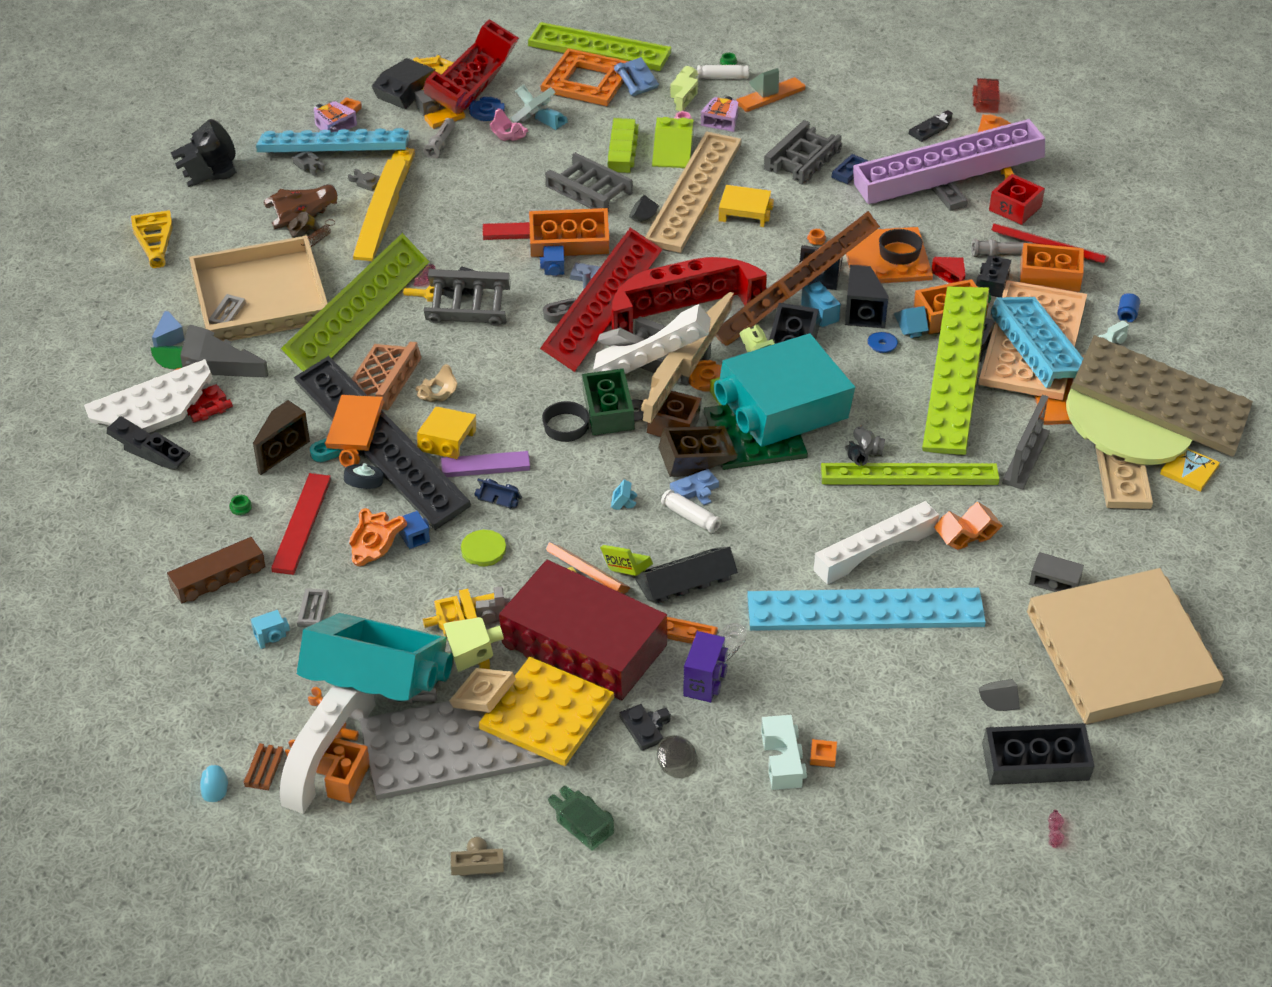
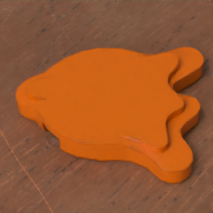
(373, 536)

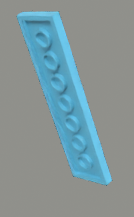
(333, 141)

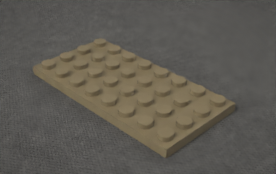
(1163, 395)

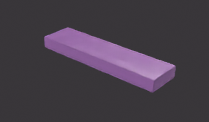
(486, 464)

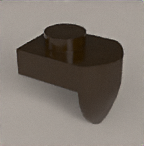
(302, 224)

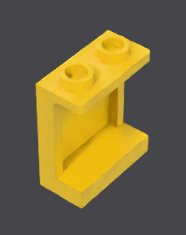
(746, 203)
(445, 432)

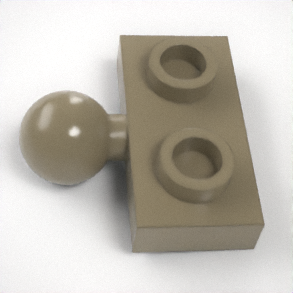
(477, 859)

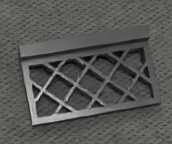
(1028, 448)

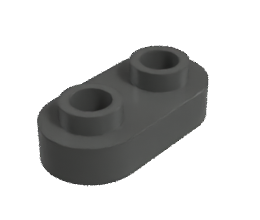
(555, 311)

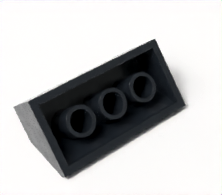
(687, 573)

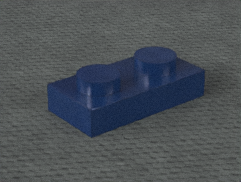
(845, 171)

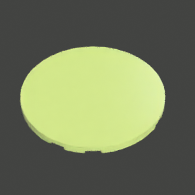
(1122, 432)

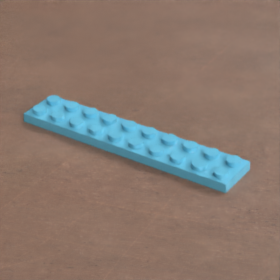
(865, 609)

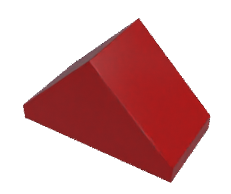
(949, 268)

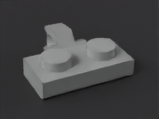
(490, 609)

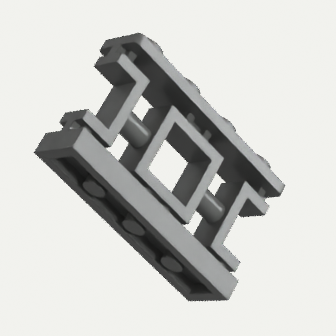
(787, 156)

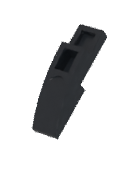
(147, 446)

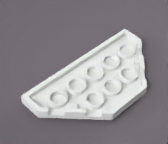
(154, 401)

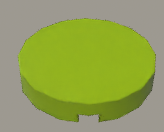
(483, 547)

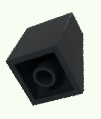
(865, 299)

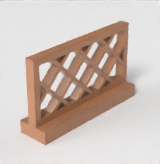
(395, 377)

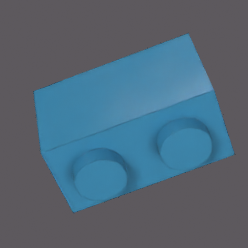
(819, 297)

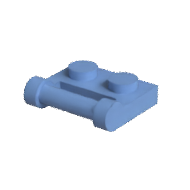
(640, 74)

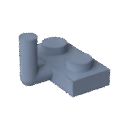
(583, 273)

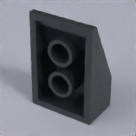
(401, 81)
(794, 321)

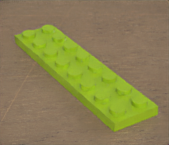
(561, 38)

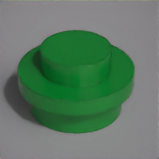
(728, 59)
(240, 505)

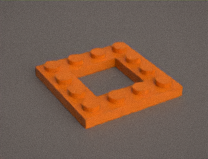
(566, 66)

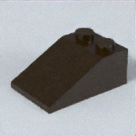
(280, 436)
(695, 449)

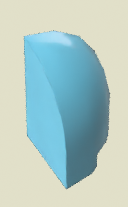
(551, 118)

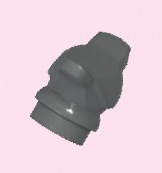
(868, 441)

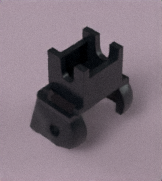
(208, 148)

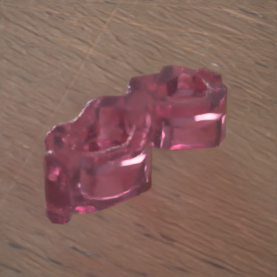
(423, 278)
(1055, 824)

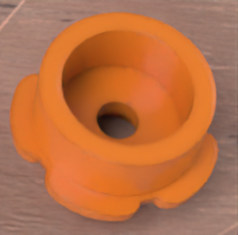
(816, 237)
(344, 457)

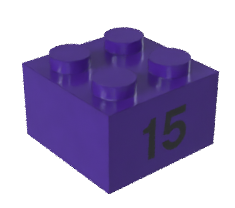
(705, 667)

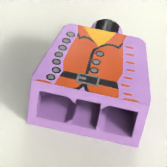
(720, 114)
(334, 117)

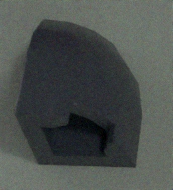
(643, 209)

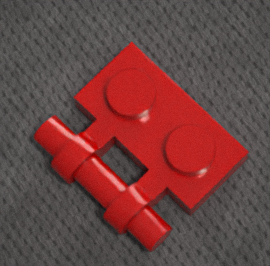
(209, 403)

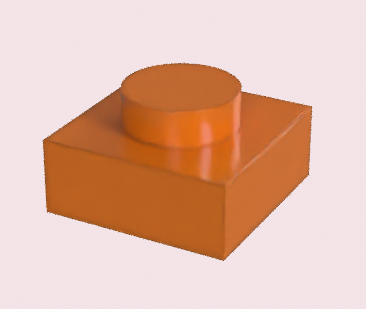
(352, 104)
(823, 753)

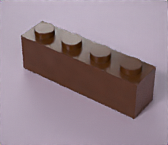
(216, 570)

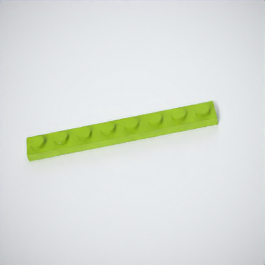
(910, 474)

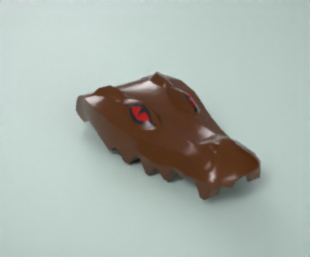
(293, 202)

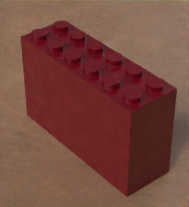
(584, 628)

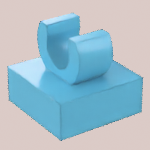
(623, 496)

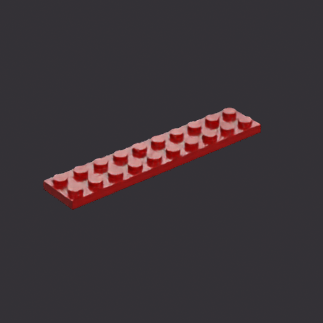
(593, 308)

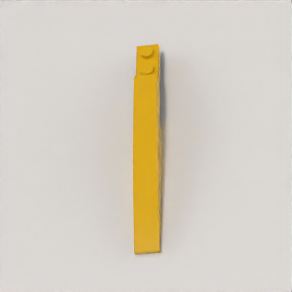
(383, 204)

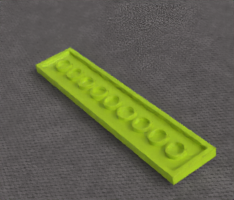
(356, 304)
(956, 371)

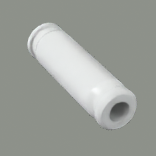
(723, 72)
(691, 511)

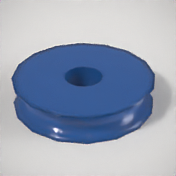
(875, 339)

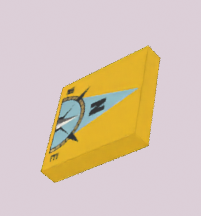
(1191, 469)

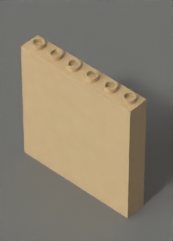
(272, 277)
(1124, 646)

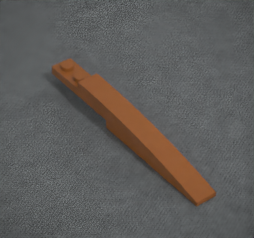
(797, 278)

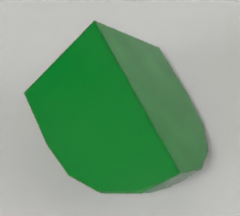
(167, 356)

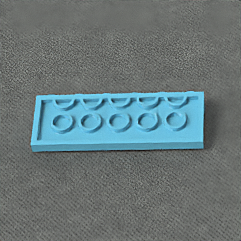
(1037, 338)

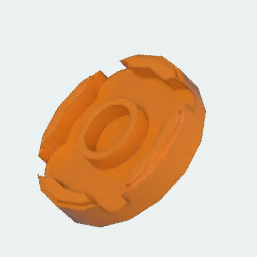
(703, 373)

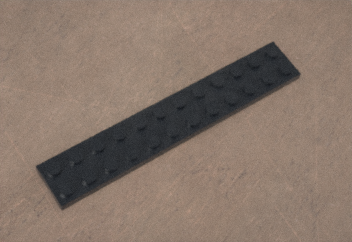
(390, 448)

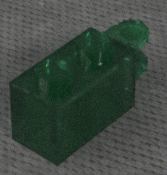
(582, 817)

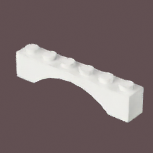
(683, 330)
(845, 555)

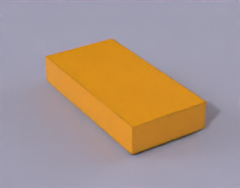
(437, 118)

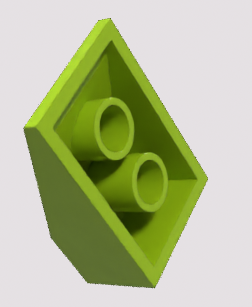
(672, 142)

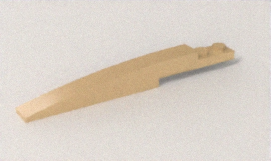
(683, 360)

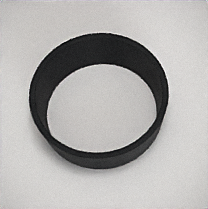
(903, 236)
(565, 407)

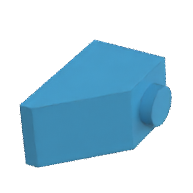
(912, 321)

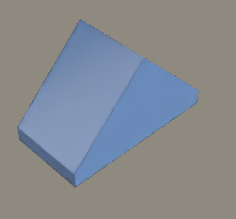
(168, 331)

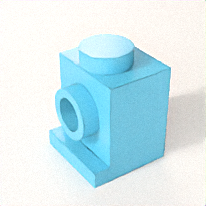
(269, 628)

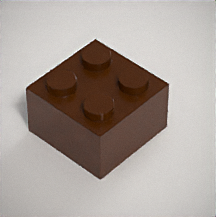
(676, 411)

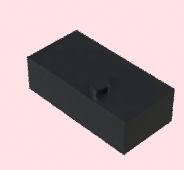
(1037, 754)

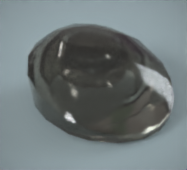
(677, 756)

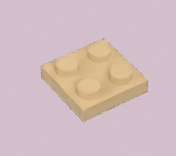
(483, 690)

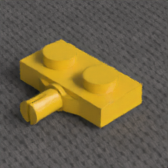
(446, 611)

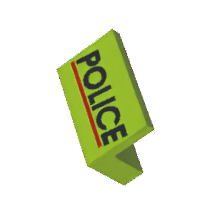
(625, 561)

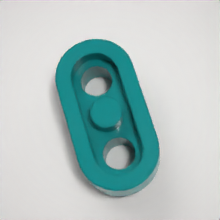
(321, 454)

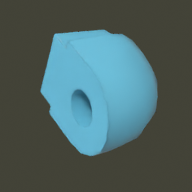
(213, 783)

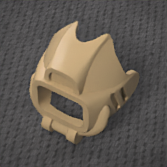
(444, 379)

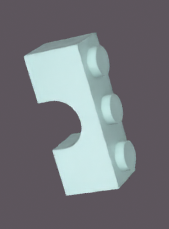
(781, 735)

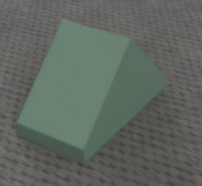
(766, 83)

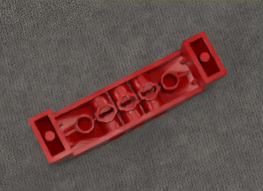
(473, 69)
(683, 286)

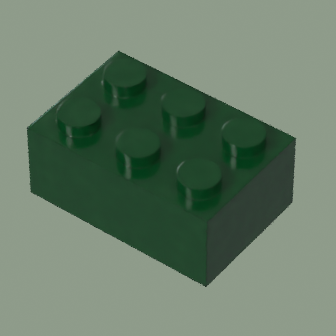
(608, 401)

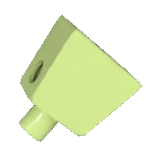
(471, 641)

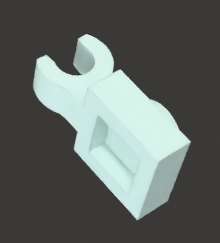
(1117, 333)

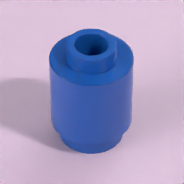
(1128, 307)

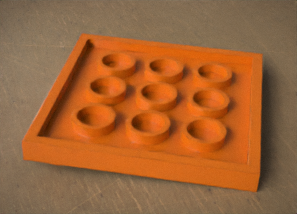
(868, 254)

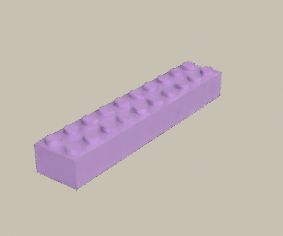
(949, 161)

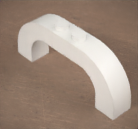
(300, 768)

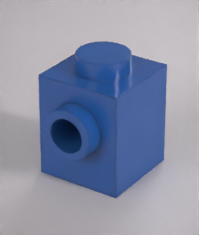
(553, 260)
(416, 531)

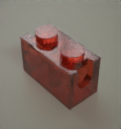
(986, 95)

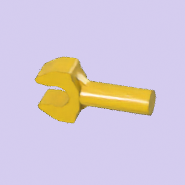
(427, 293)

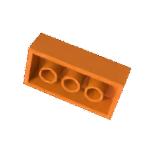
(575, 229)

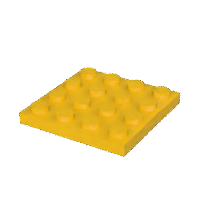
(547, 711)

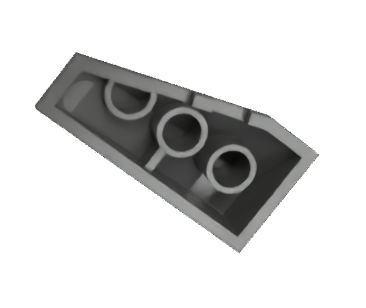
(220, 355)

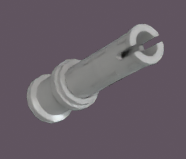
(444, 131)
(992, 247)

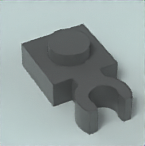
(308, 161)
(367, 181)

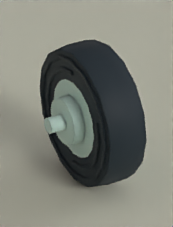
(363, 476)

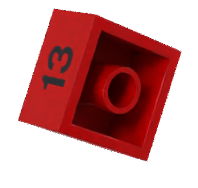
(1016, 199)

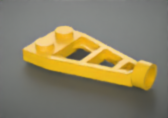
(150, 222)

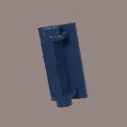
(490, 489)

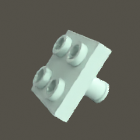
(532, 104)

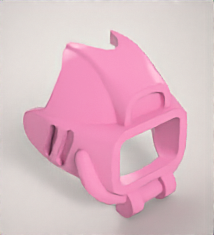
(502, 123)

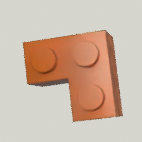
(344, 768)

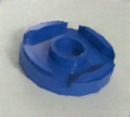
(481, 111)

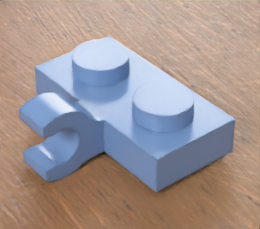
(696, 485)

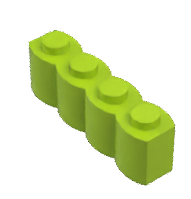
(623, 144)

